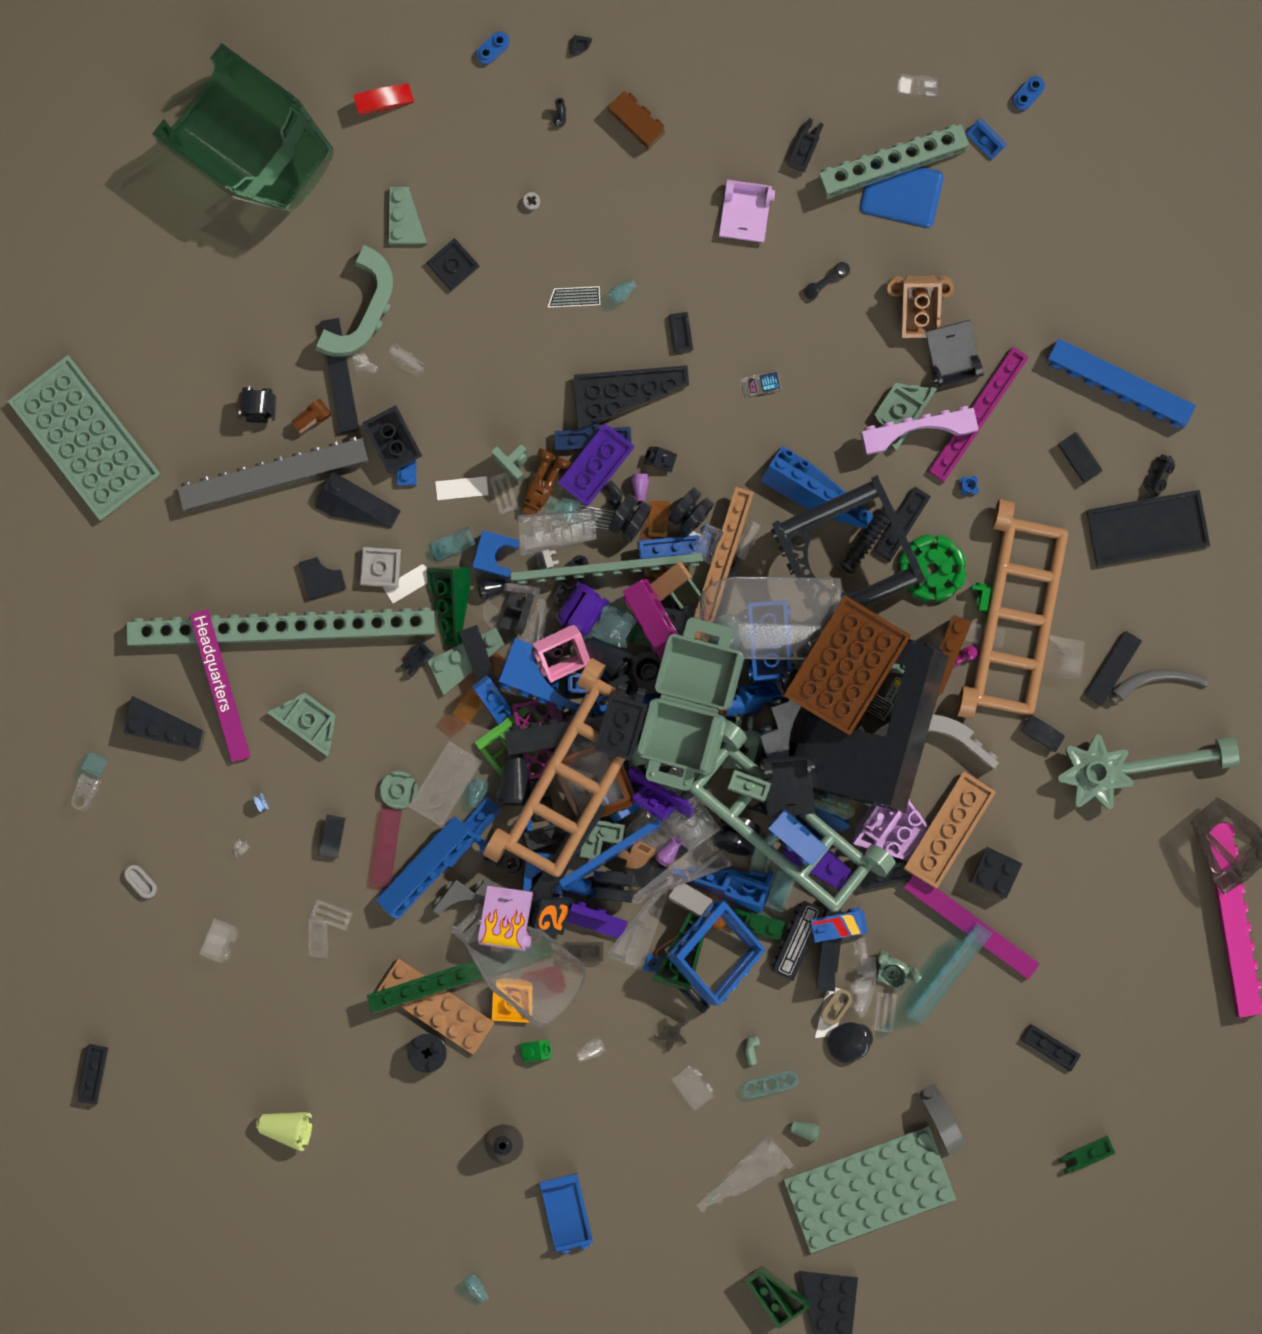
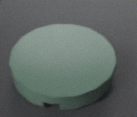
(398, 789)

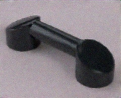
(813, 289)

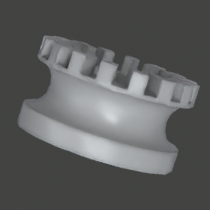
(531, 195)

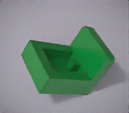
(535, 1050)

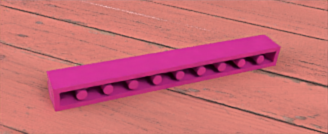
(1236, 933)

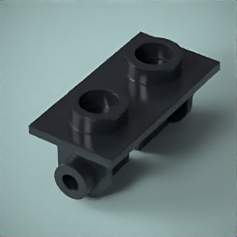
(1158, 482)

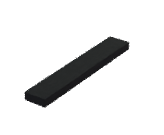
(341, 383)

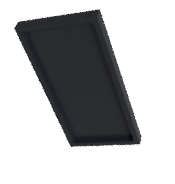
(1148, 528)

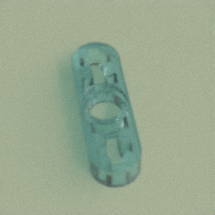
(783, 1076)

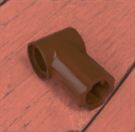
(315, 413)

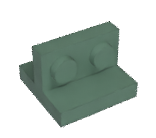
(509, 463)

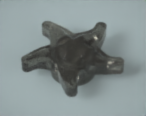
(671, 1034)

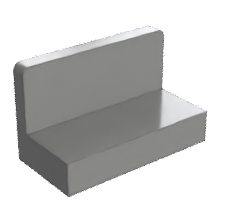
(690, 899)

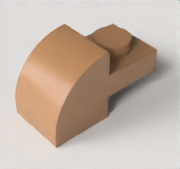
(637, 855)

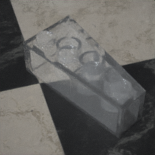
(555, 530)

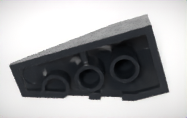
(349, 501)

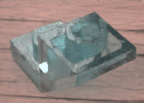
(452, 544)

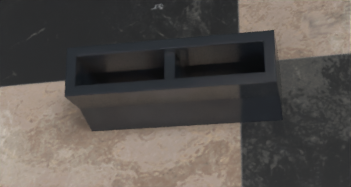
(1080, 457)

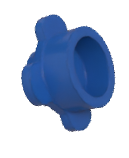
(969, 480)
(650, 959)

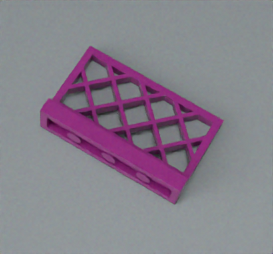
(554, 714)

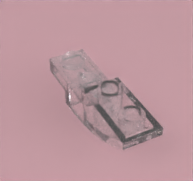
(863, 986)

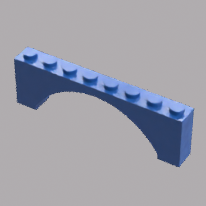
(522, 673)

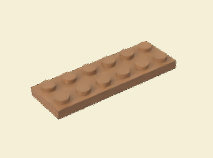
(949, 830)
(442, 1011)

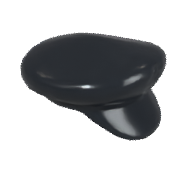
(849, 1042)

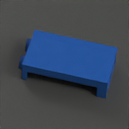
(566, 1213)

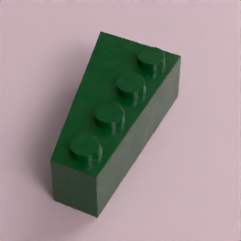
(668, 972)

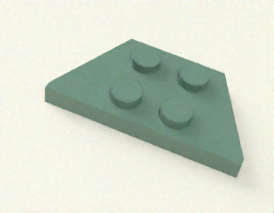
(903, 403)
(307, 720)

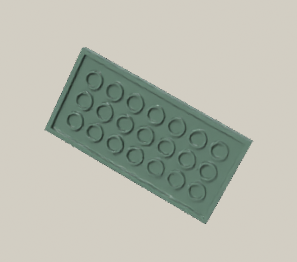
(84, 438)
(870, 1189)

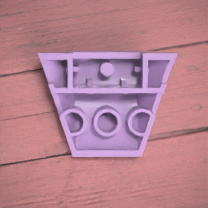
(891, 830)

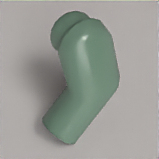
(749, 1049)

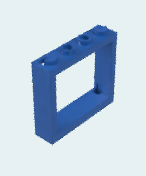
(693, 936)

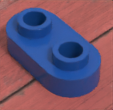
(494, 48)
(1029, 93)

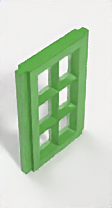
(498, 731)

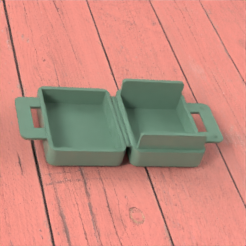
(685, 721)

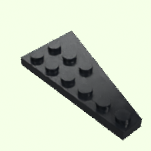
(615, 392)

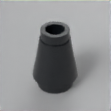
(490, 588)

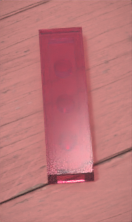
(386, 847)

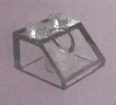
(694, 830)

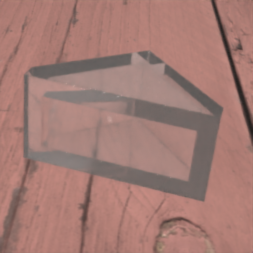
(707, 541)

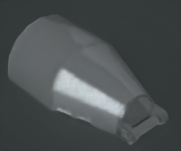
(532, 981)

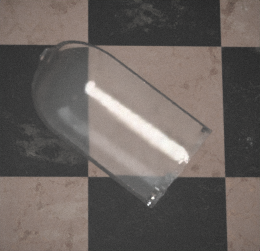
(770, 613)

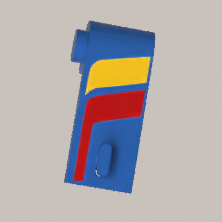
(839, 925)

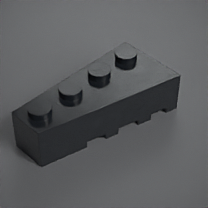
(157, 725)

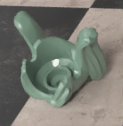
(901, 971)

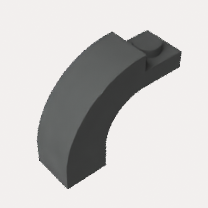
(942, 1118)

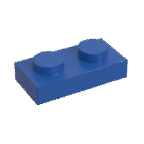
(407, 474)

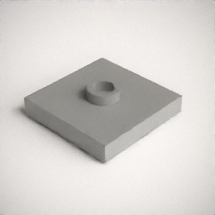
(380, 567)

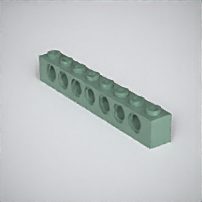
(922, 157)

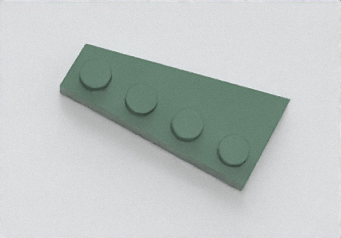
(454, 665)

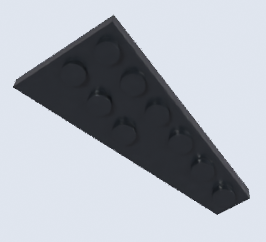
(832, 1301)

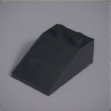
(392, 439)

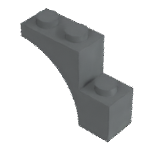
(458, 892)

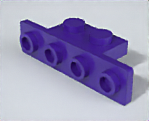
(656, 798)
(596, 920)

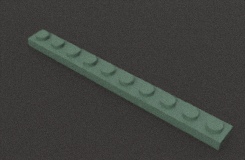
(599, 569)

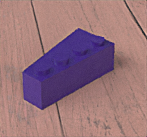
(828, 869)

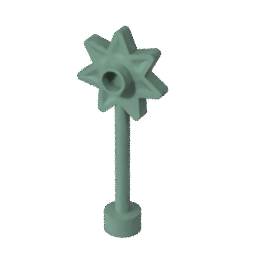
(1099, 772)

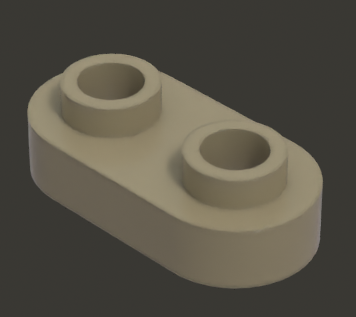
(836, 1007)

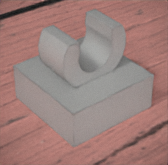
(544, 559)

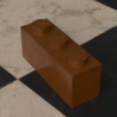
(636, 119)

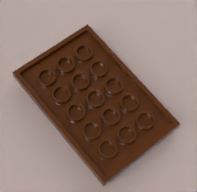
(847, 665)

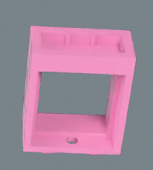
(567, 666)

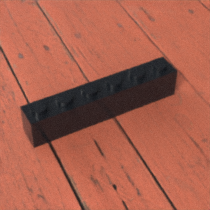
(545, 736)

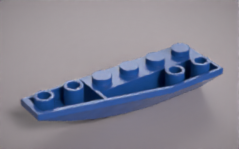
(808, 486)

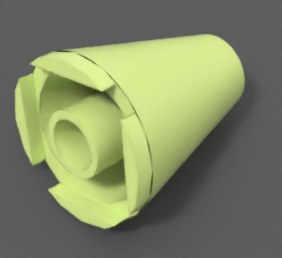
(286, 1128)

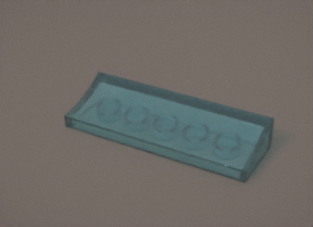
(949, 973)

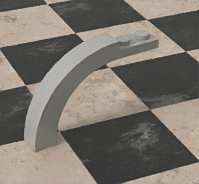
(958, 732)

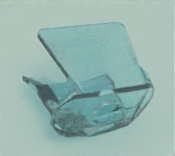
(614, 626)

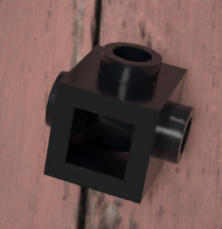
(560, 650)

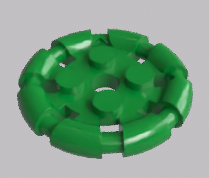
(944, 566)

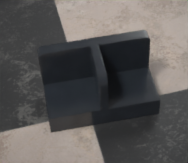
(517, 613)

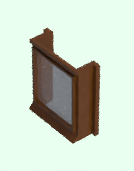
(593, 765)

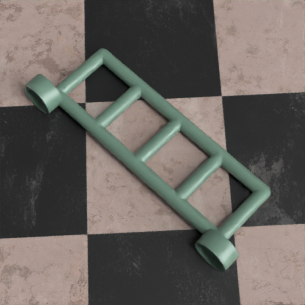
(873, 859)

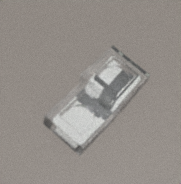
(918, 86)

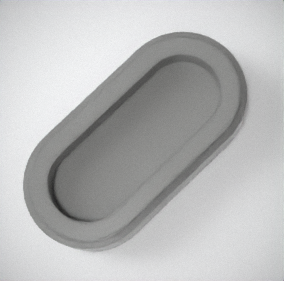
(140, 881)

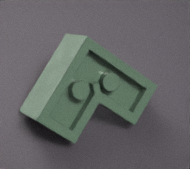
(602, 832)

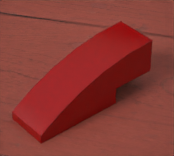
(383, 99)

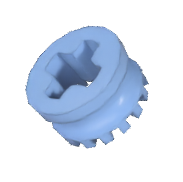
(260, 802)

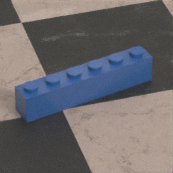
(426, 867)

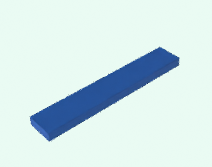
(610, 854)

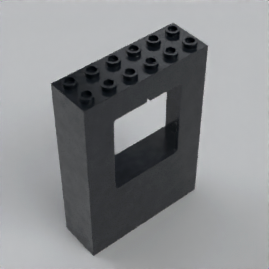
(875, 766)

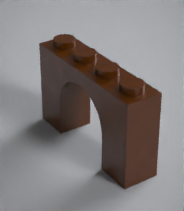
(952, 643)

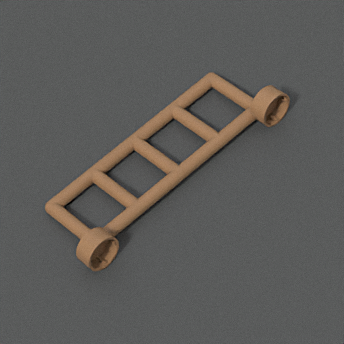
(971, 697)
(501, 840)

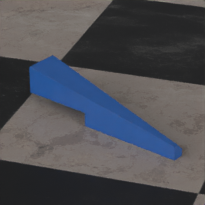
(742, 888)

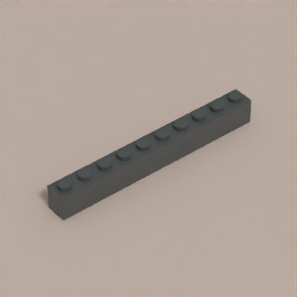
(273, 474)

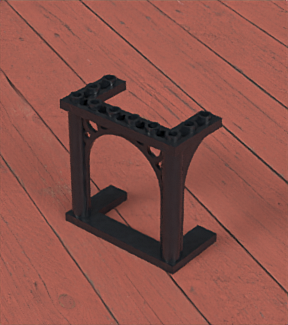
(786, 530)

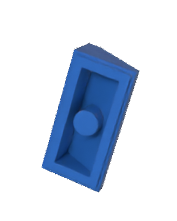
(986, 138)

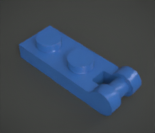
(492, 699)

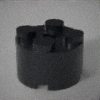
(256, 405)
(437, 1047)

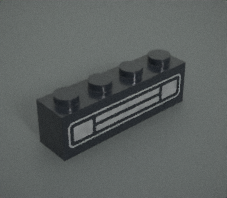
(797, 942)

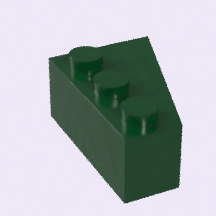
(776, 1297)

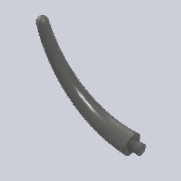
(1132, 683)

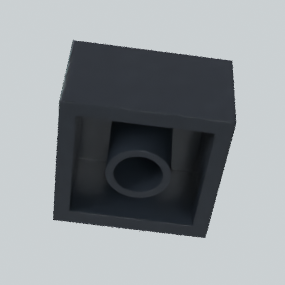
(995, 872)

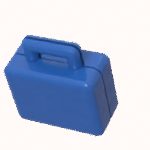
(904, 197)

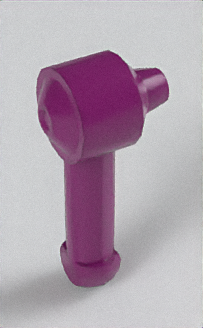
(969, 653)

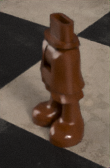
(539, 490)

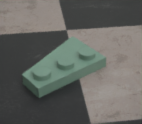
(403, 218)

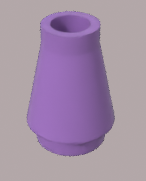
(639, 485)
(668, 852)

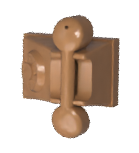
(920, 302)

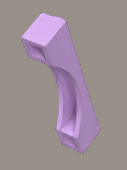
(958, 423)

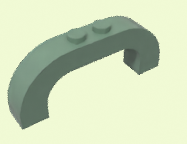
(347, 345)

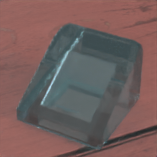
(94, 764)

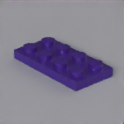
(596, 464)

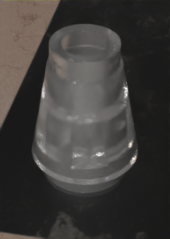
(591, 1050)

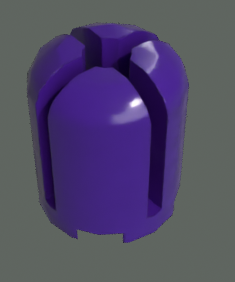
(581, 609)

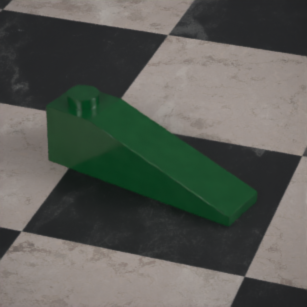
(451, 593)

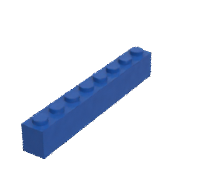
(1121, 384)

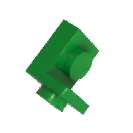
(983, 599)

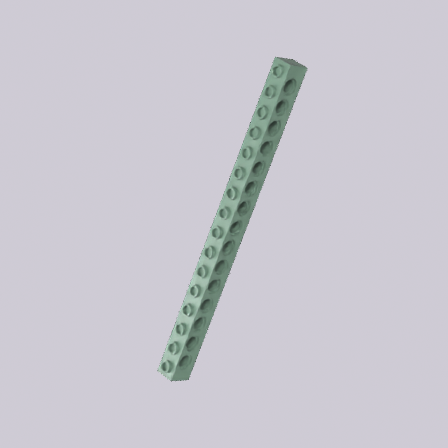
(426, 628)

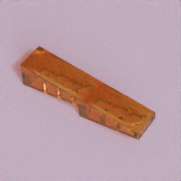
(657, 530)
(471, 702)

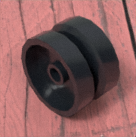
(693, 513)
(627, 516)
(732, 842)
(613, 885)

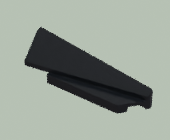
(828, 959)

